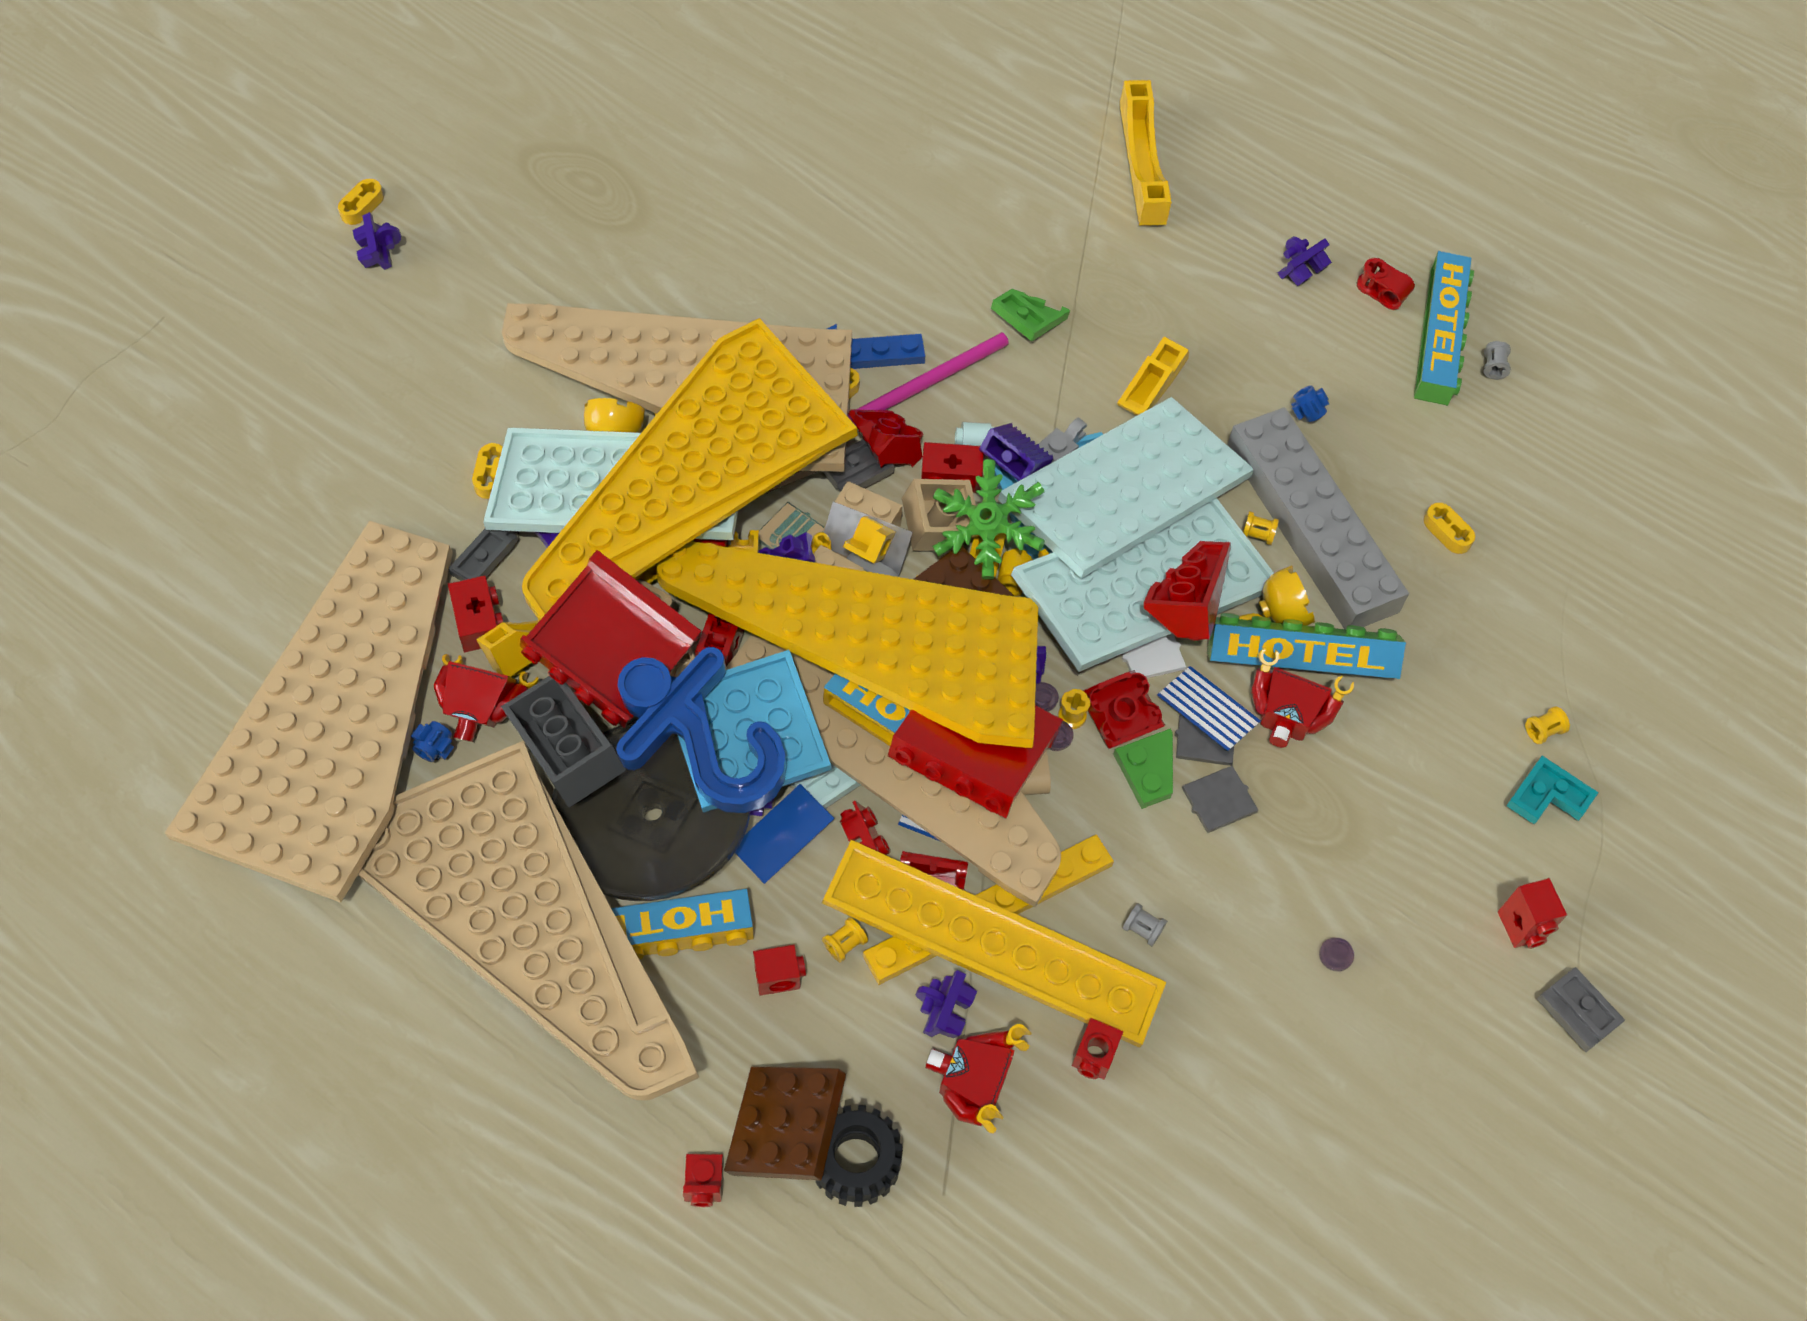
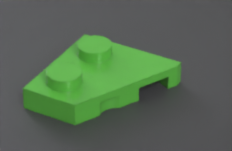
(1028, 313)
(1148, 767)

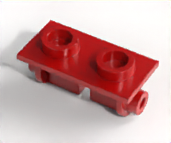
(861, 825)
(944, 869)

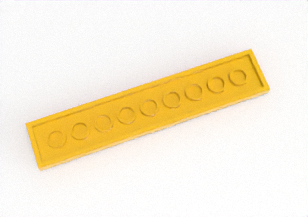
(993, 942)

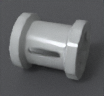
(1497, 360)
(1134, 923)

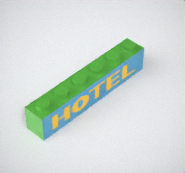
(1443, 329)
(1307, 647)

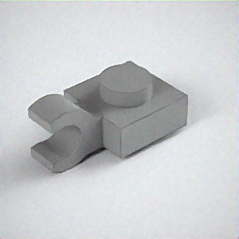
(1062, 443)

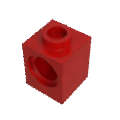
(778, 969)
(1101, 1036)

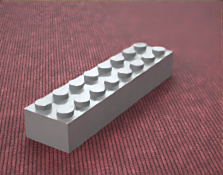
(1318, 520)

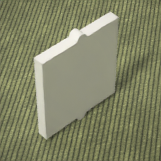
(1156, 657)

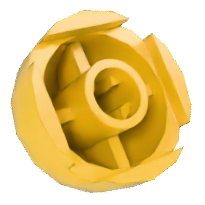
(607, 415)
(1285, 598)

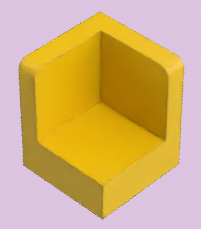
(870, 540)

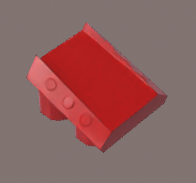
(888, 436)
(1123, 708)

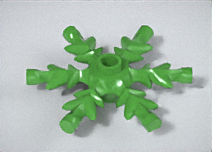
(994, 525)

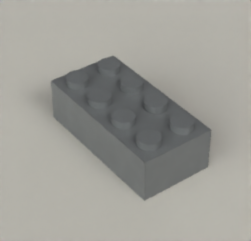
(563, 739)

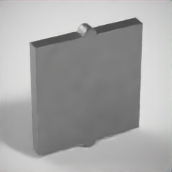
(1198, 746)
(1219, 799)

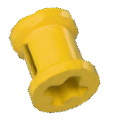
(1269, 525)
(1078, 700)
(1551, 723)
(850, 929)

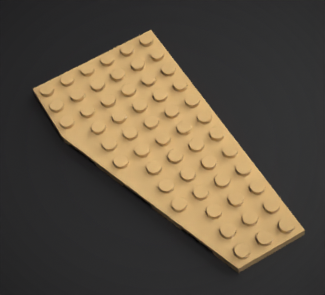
(325, 737)

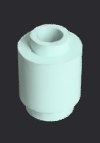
(971, 433)

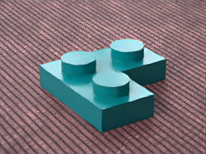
(1551, 784)

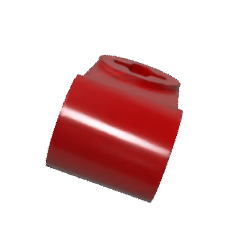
(1387, 285)

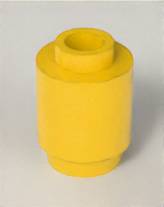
(1010, 560)

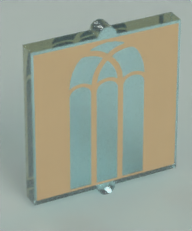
(786, 522)

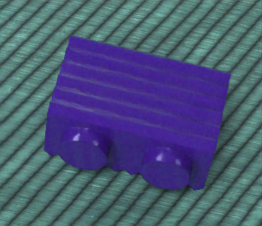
(1014, 451)

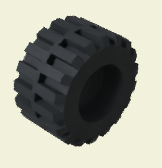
(878, 1179)

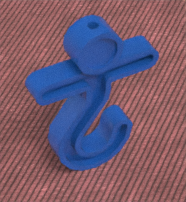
(679, 709)

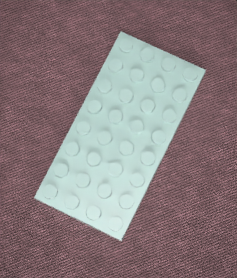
(552, 473)
(1128, 486)
(1105, 609)

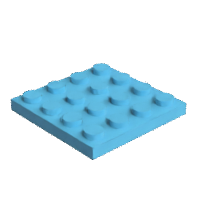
(768, 693)

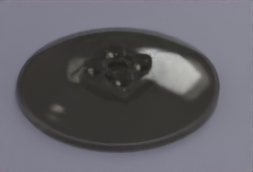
(656, 857)

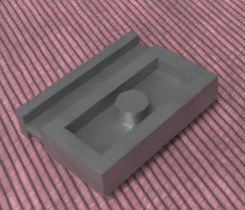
(860, 468)
(1580, 1009)

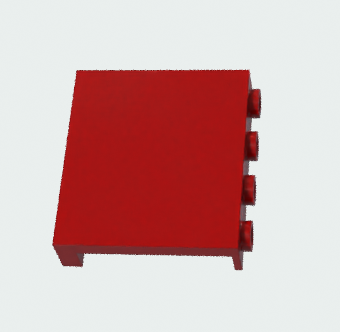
(601, 628)
(974, 770)

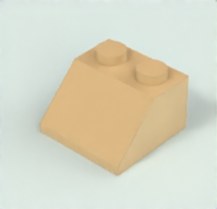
(870, 504)
(926, 514)

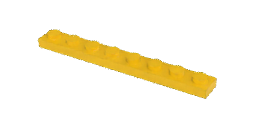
(1076, 865)

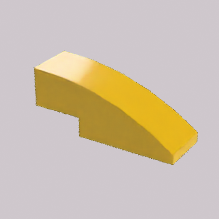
(1154, 377)

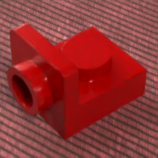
(703, 1179)

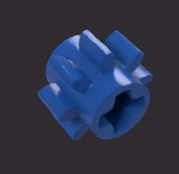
(1310, 403)
(432, 741)

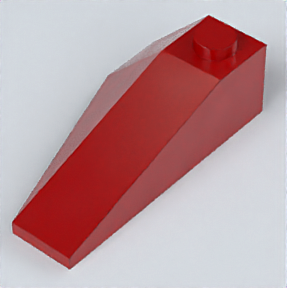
(1192, 592)

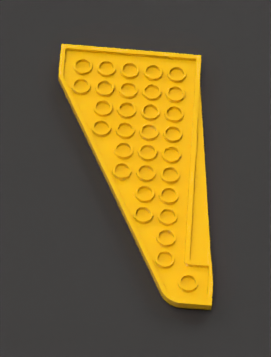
(714, 446)
(922, 644)

